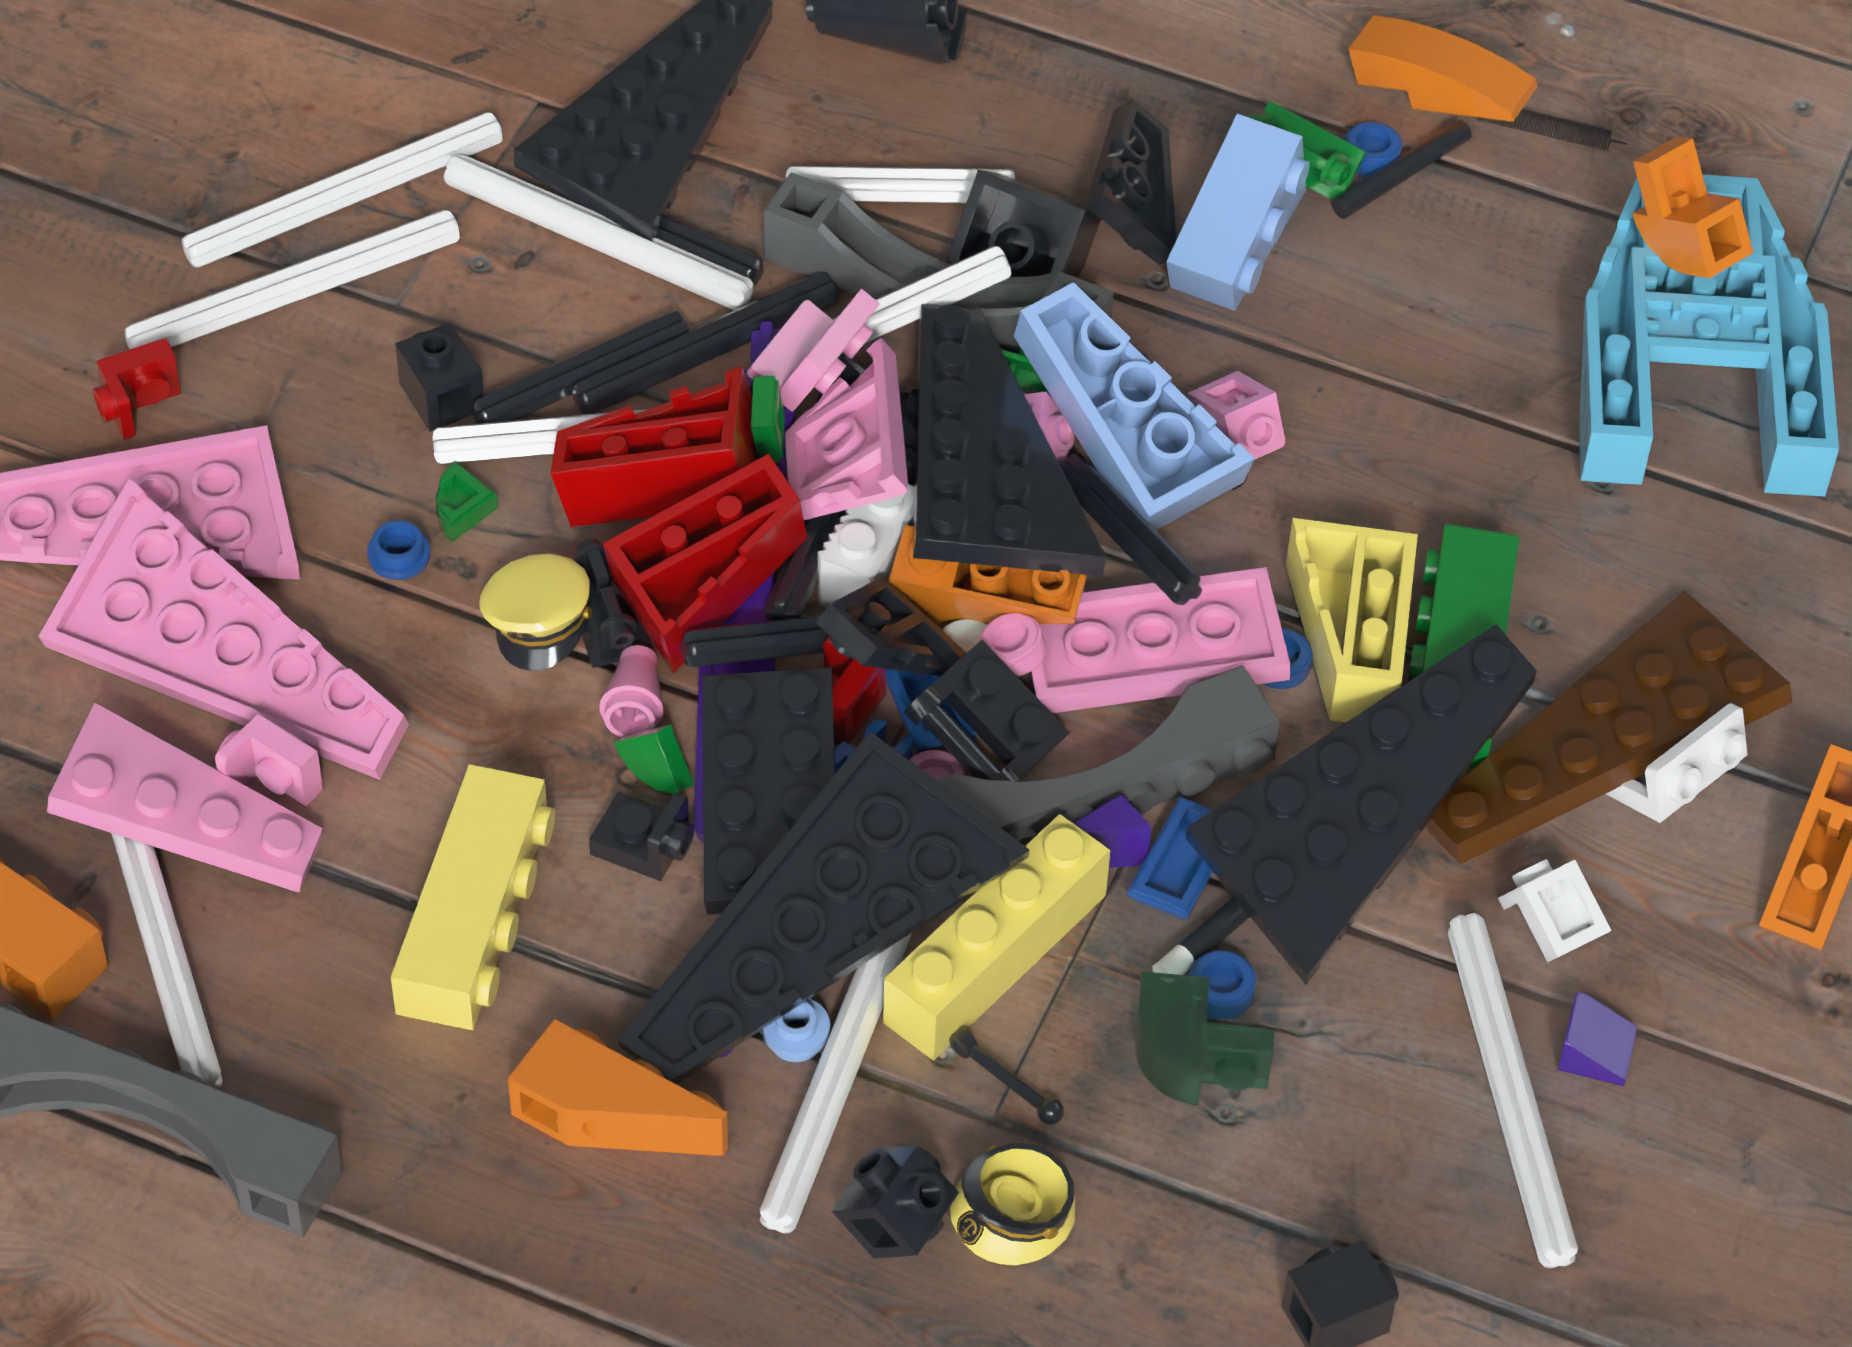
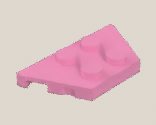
(850, 442)

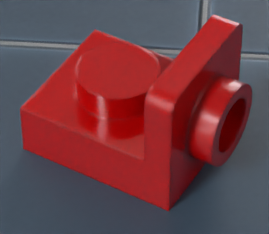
(133, 381)
(856, 692)

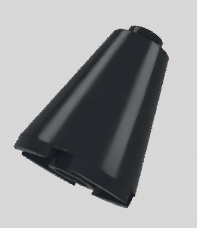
(907, 27)

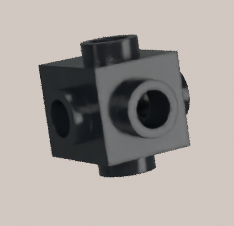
(896, 1201)

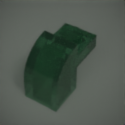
(1183, 1050)

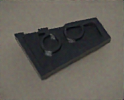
(1135, 182)

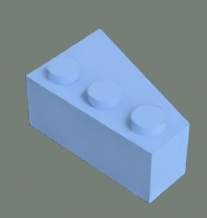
(1239, 213)

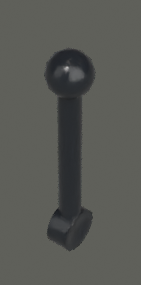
(1049, 1110)

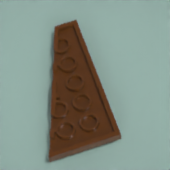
(1609, 727)

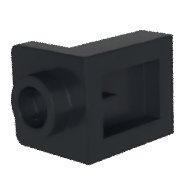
(643, 834)

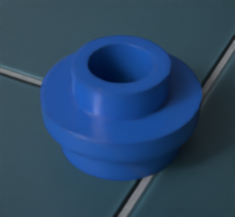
(398, 550)

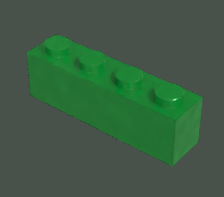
(1470, 595)

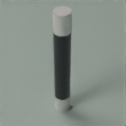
(1203, 939)

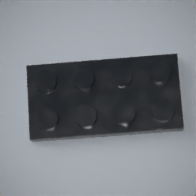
(762, 767)

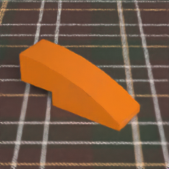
(1439, 70)

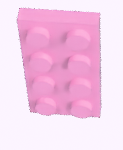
(1145, 647)

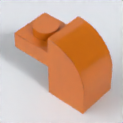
(1682, 221)

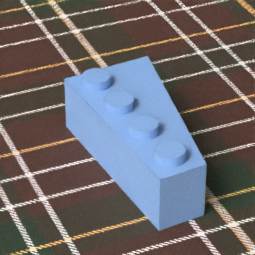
(1127, 411)

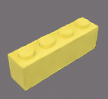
(472, 898)
(995, 938)

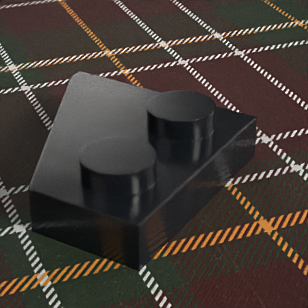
(888, 631)

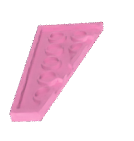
(213, 484)
(195, 629)

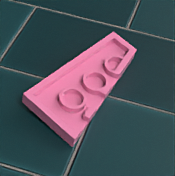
(168, 799)

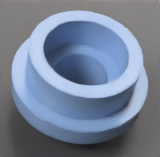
(799, 1043)

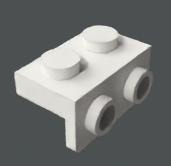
(1687, 766)

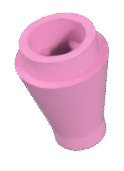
(633, 695)

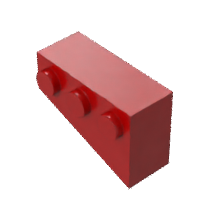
(652, 459)
(706, 554)

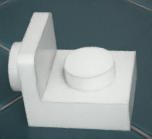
(1557, 907)

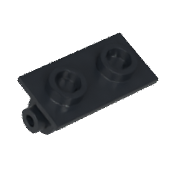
(612, 620)

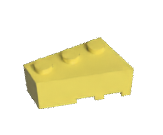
(1353, 608)

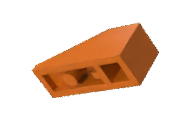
(1818, 859)

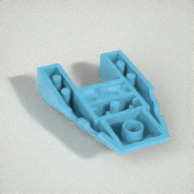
(1742, 317)

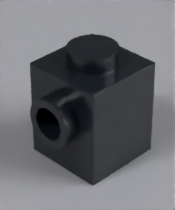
(439, 375)
(1340, 1297)

